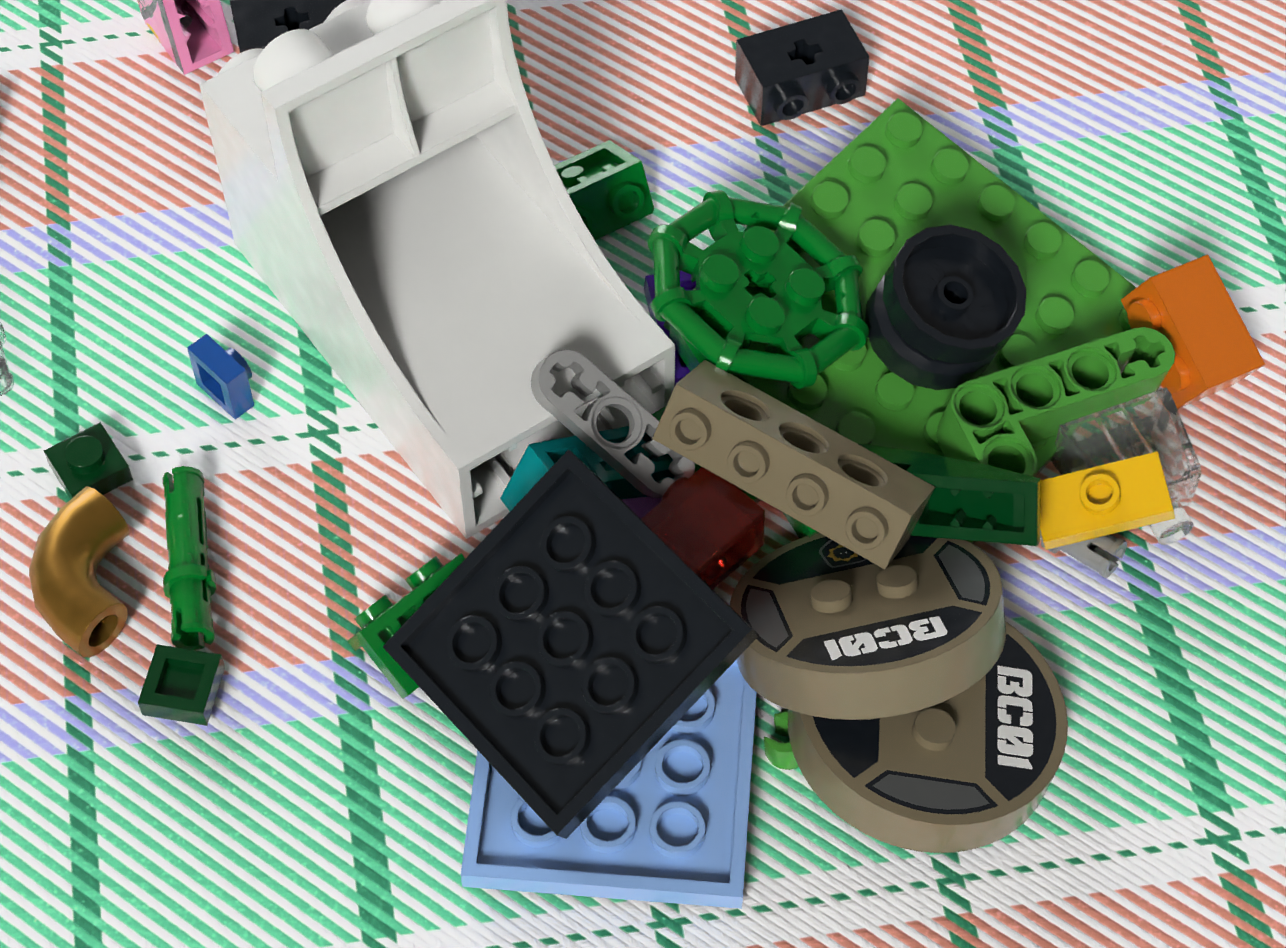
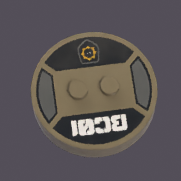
(868, 638)
(948, 771)

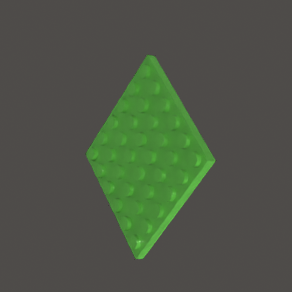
(877, 196)

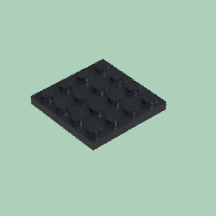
(569, 643)

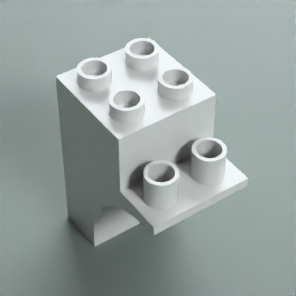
(425, 236)

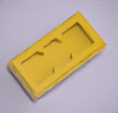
(1103, 500)

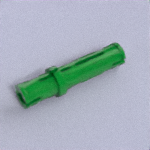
(188, 575)

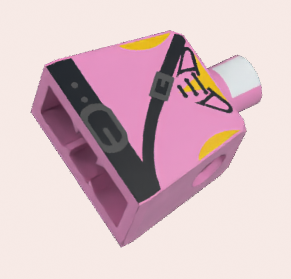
(193, 46)

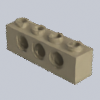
(793, 463)

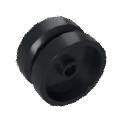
(945, 307)

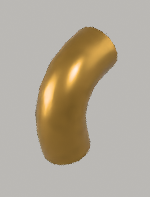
(66, 577)

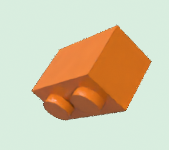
(1202, 325)

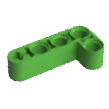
(1110, 367)

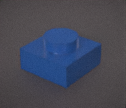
(222, 375)

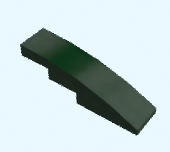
(971, 498)

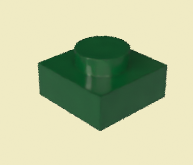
(88, 461)
(181, 685)

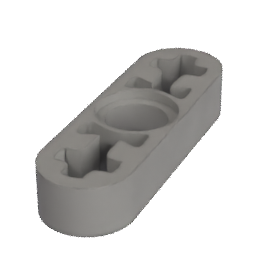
(562, 407)

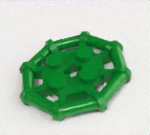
(725, 318)

